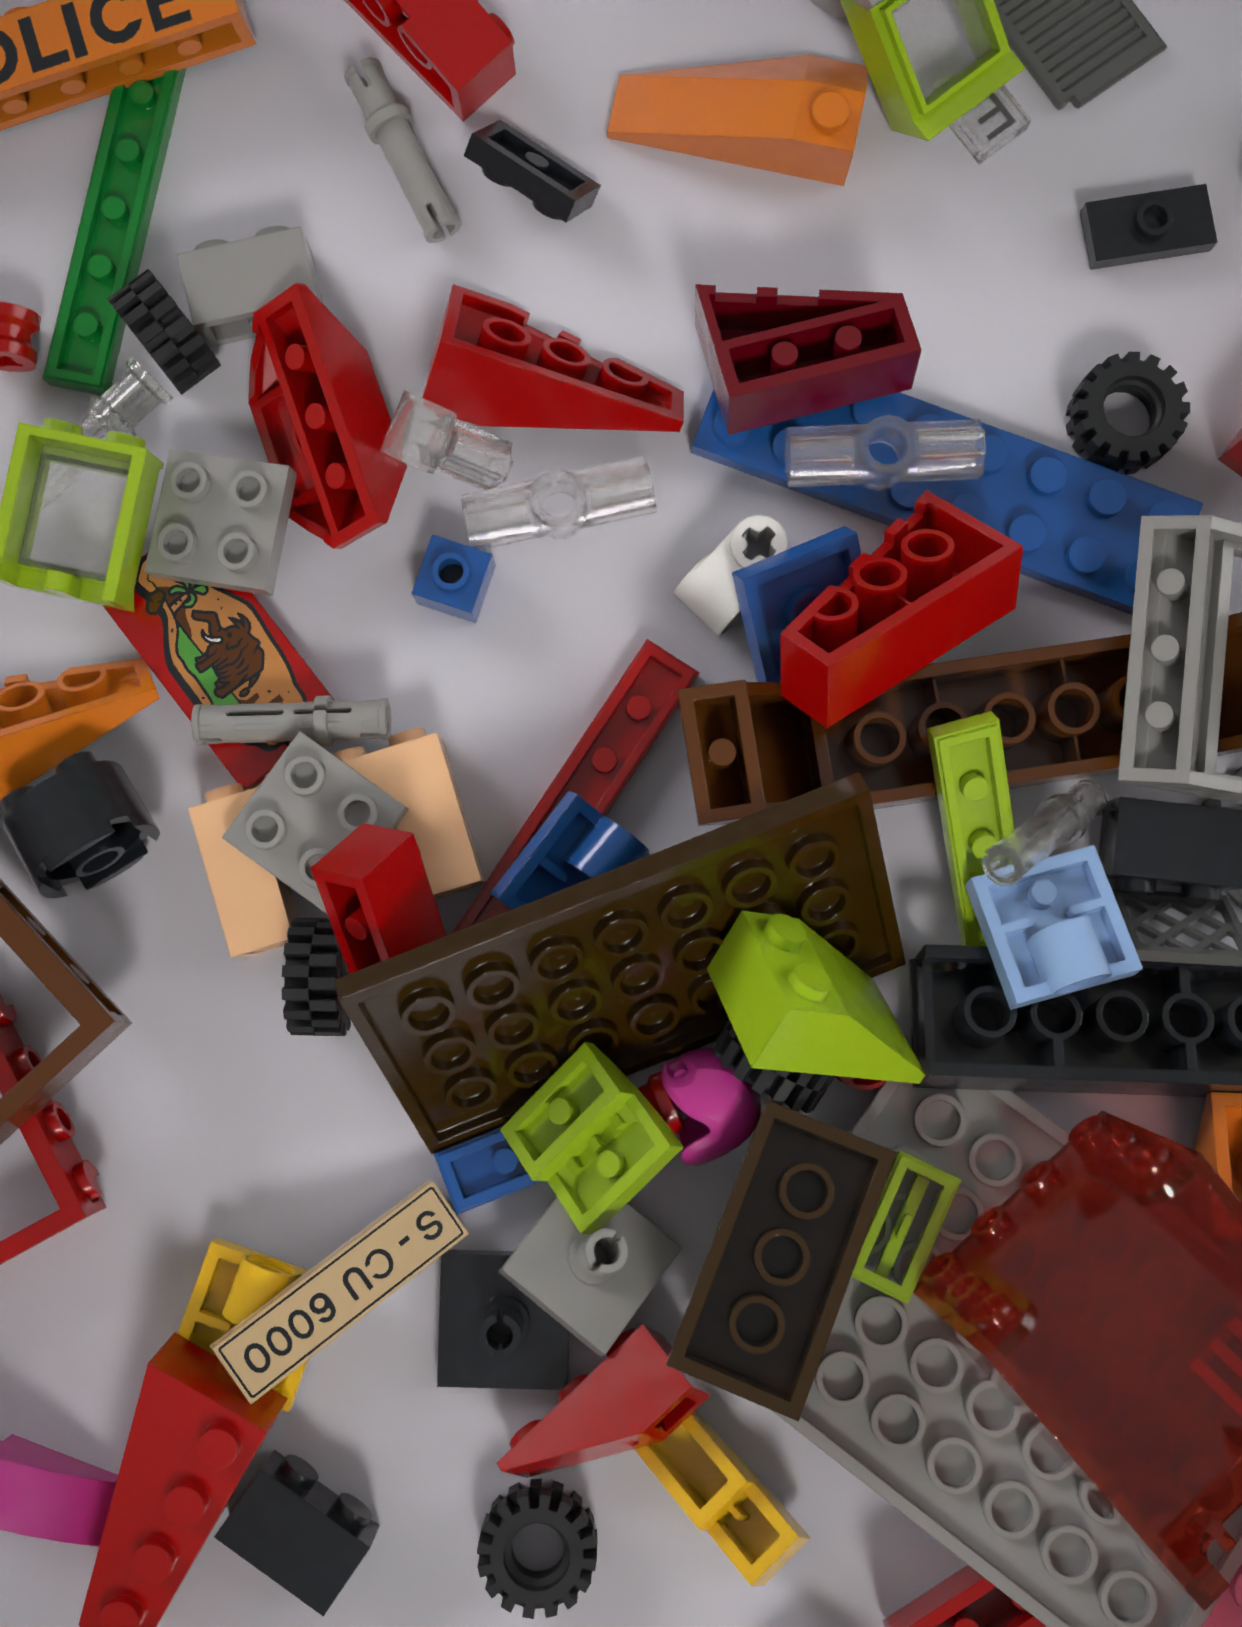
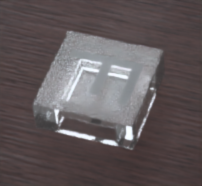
(991, 124)

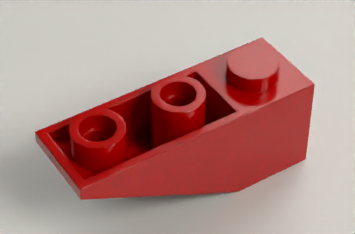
(612, 1410)

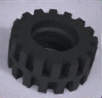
(1152, 388)

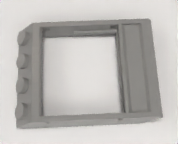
(1179, 656)

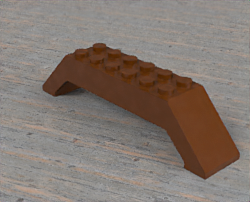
(1053, 704)

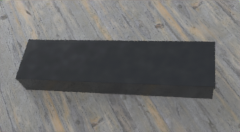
(1145, 1034)

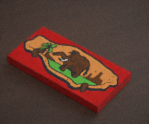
(217, 651)

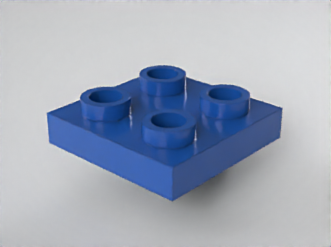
(567, 850)

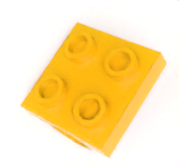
(228, 1290)

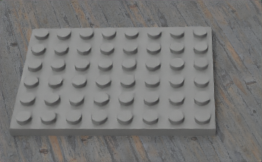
(937, 1434)

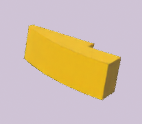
(725, 1499)

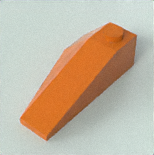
(760, 114)
(60, 717)

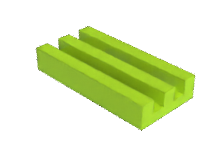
(927, 1237)

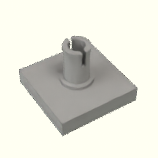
(590, 1279)

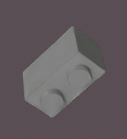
(238, 277)

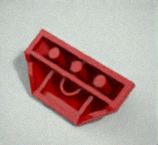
(322, 417)

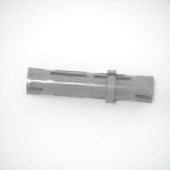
(390, 127)
(280, 722)

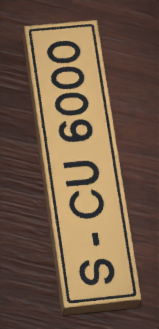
(338, 1291)

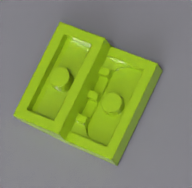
(591, 1138)

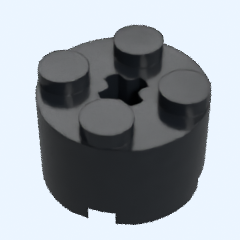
(78, 825)

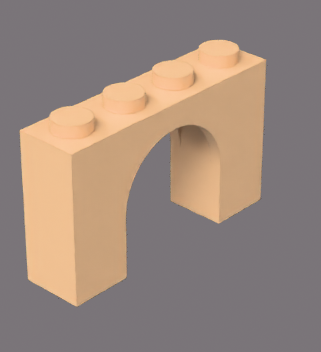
(414, 770)

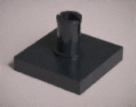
(493, 1330)

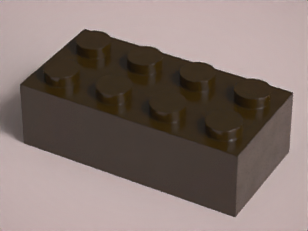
(781, 1260)

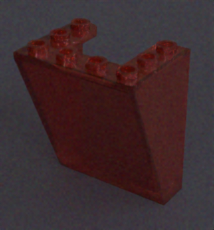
(1117, 1331)

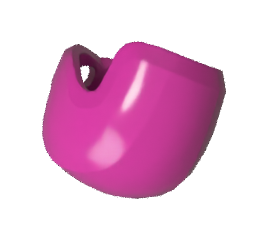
(717, 1104)

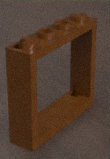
(80, 995)

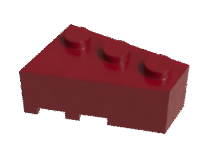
(802, 353)

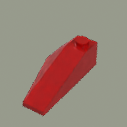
(513, 375)

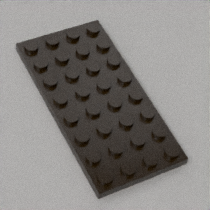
(615, 961)

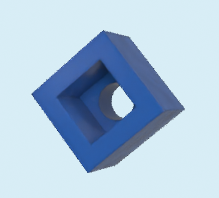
(460, 598)

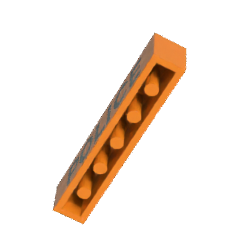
(85, 48)

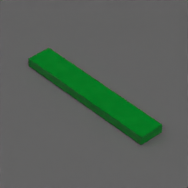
(112, 232)

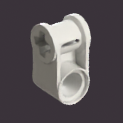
(710, 586)

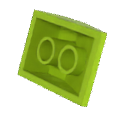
(806, 1004)

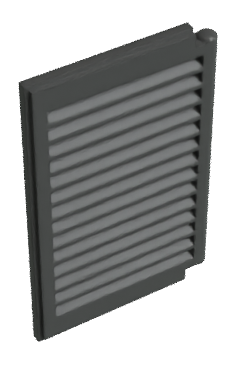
(1078, 45)

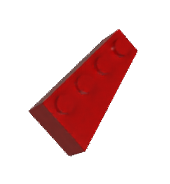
(448, 44)
(175, 1479)

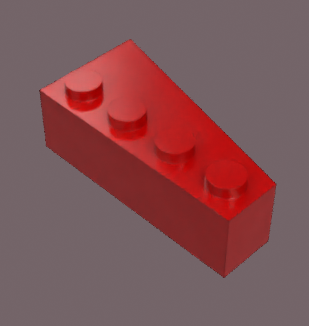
(898, 609)

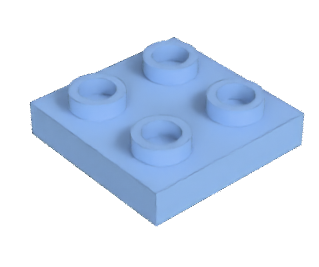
(1054, 928)

